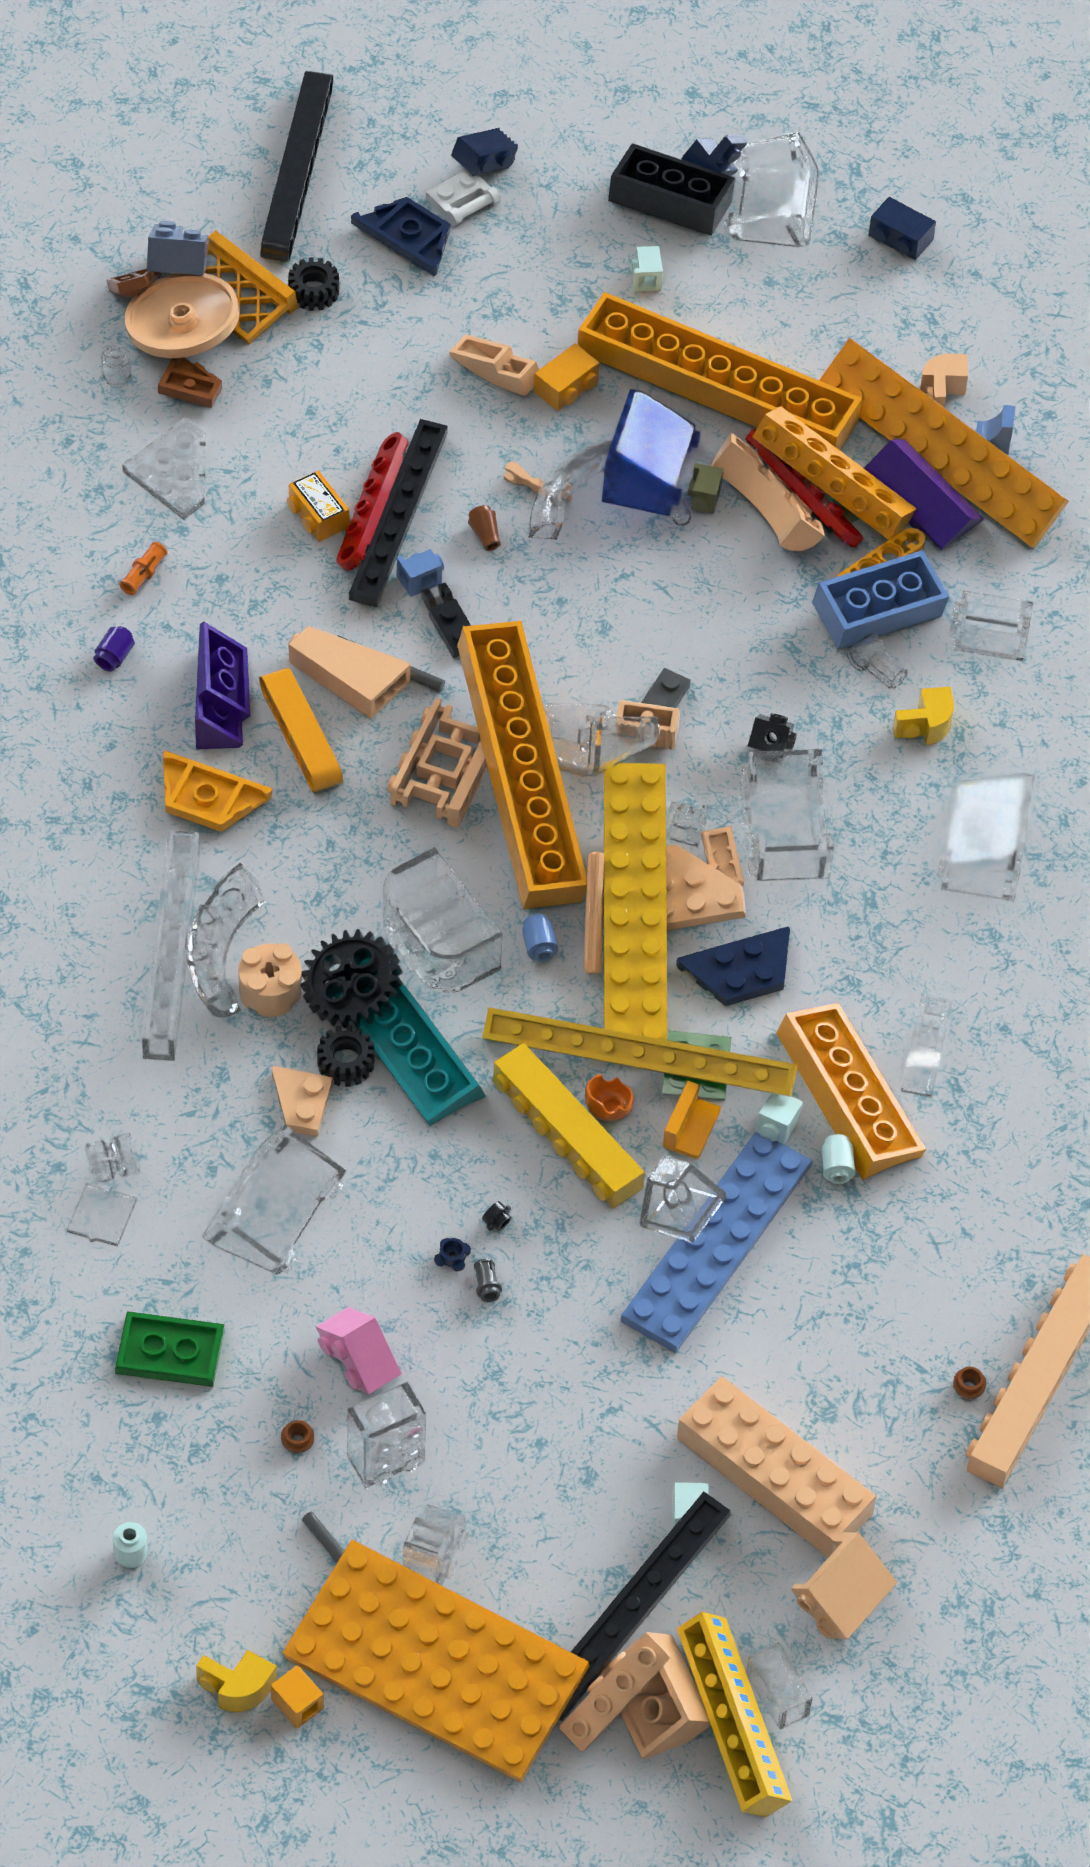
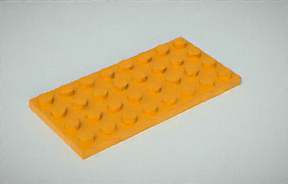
(436, 1660)

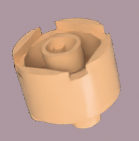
(270, 979)

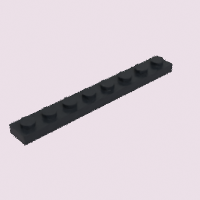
(398, 513)
(647, 1588)

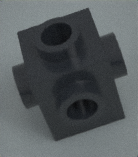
(777, 724)

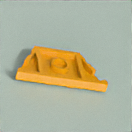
(208, 794)

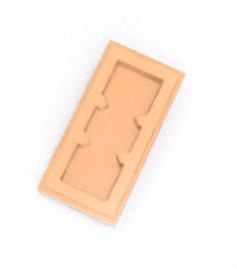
(722, 852)

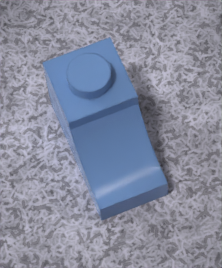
(999, 429)

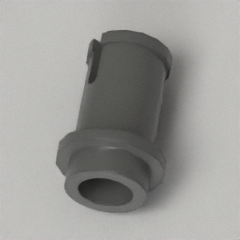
(488, 1287)

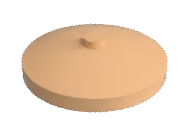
(182, 315)

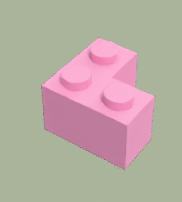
(361, 1347)

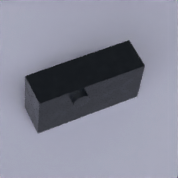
(671, 189)

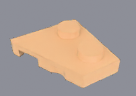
(302, 1098)

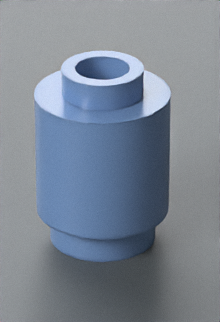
(539, 938)

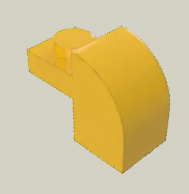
(930, 719)
(239, 1688)

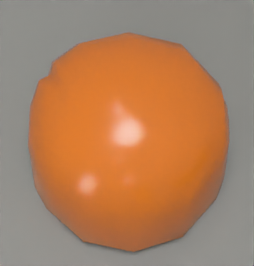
(608, 1099)

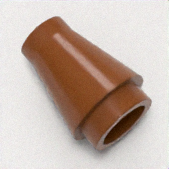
(484, 525)

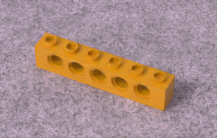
(834, 472)

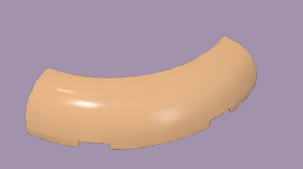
(769, 494)

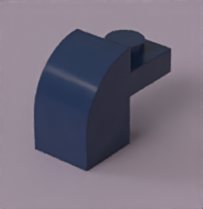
(716, 156)

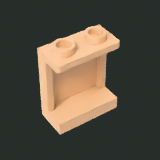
(845, 1587)

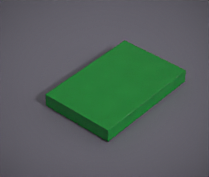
(169, 1349)

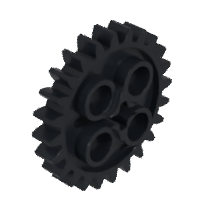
(351, 978)

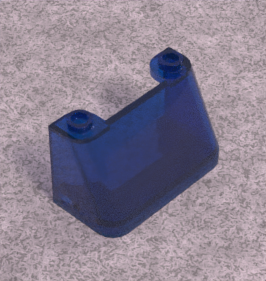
(647, 455)

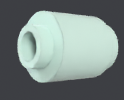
(838, 1159)
(130, 1545)

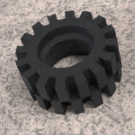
(318, 272)
(345, 1041)

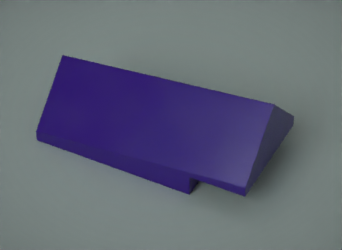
(940, 508)
(220, 690)

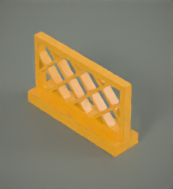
(254, 277)

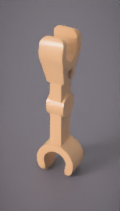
(517, 475)

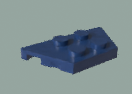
(408, 231)
(741, 967)

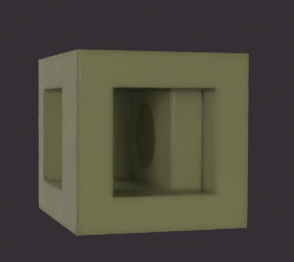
(705, 487)

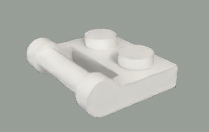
(459, 190)

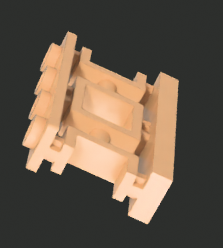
(423, 745)

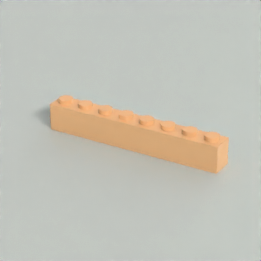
(1034, 1379)

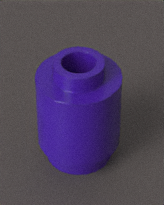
(113, 648)

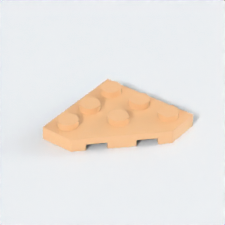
(699, 892)

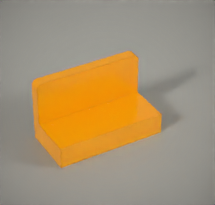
(690, 1123)

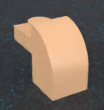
(944, 376)

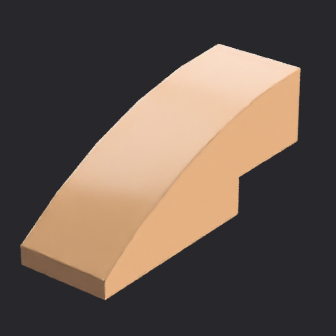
(496, 364)

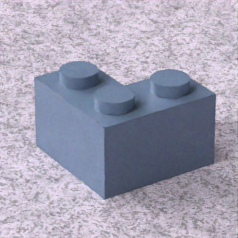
(176, 251)

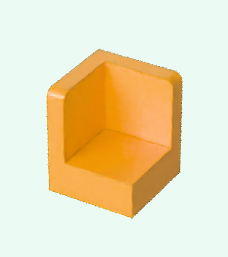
(297, 1696)

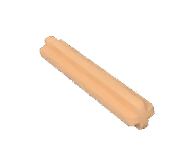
(594, 913)

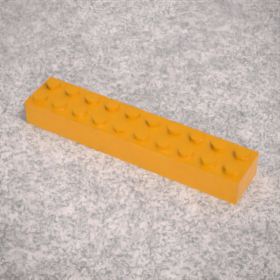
(712, 370)
(522, 765)

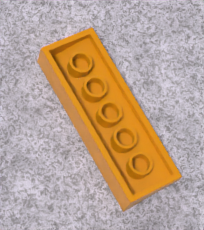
(849, 1088)

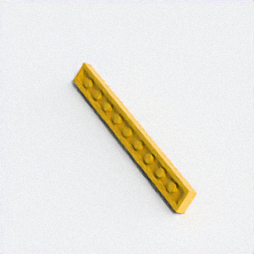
(640, 1051)

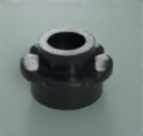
(497, 1216)

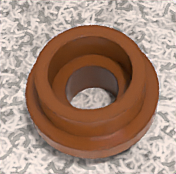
(972, 1375)
(297, 1428)

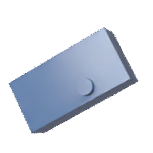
(880, 599)

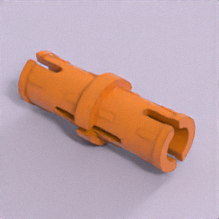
(137, 576)

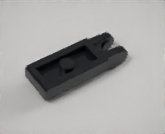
(446, 617)

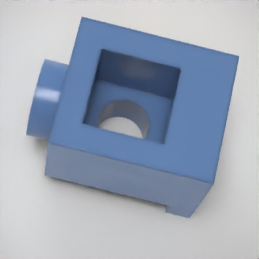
(420, 571)

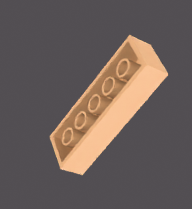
(775, 1466)

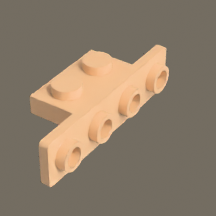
(615, 1690)

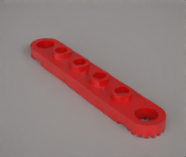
(814, 497)
(372, 501)

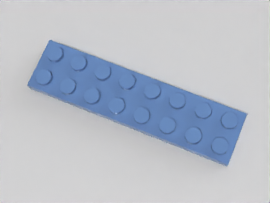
(696, 1272)

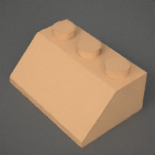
(667, 1708)

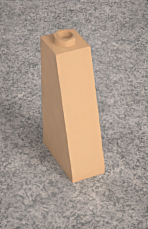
(349, 670)

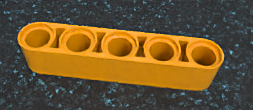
(301, 729)

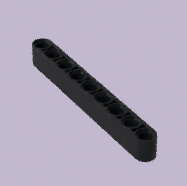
(297, 166)

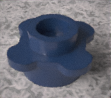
(455, 1246)

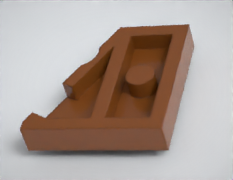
(131, 283)
(190, 383)

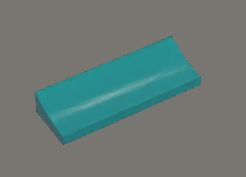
(420, 1057)

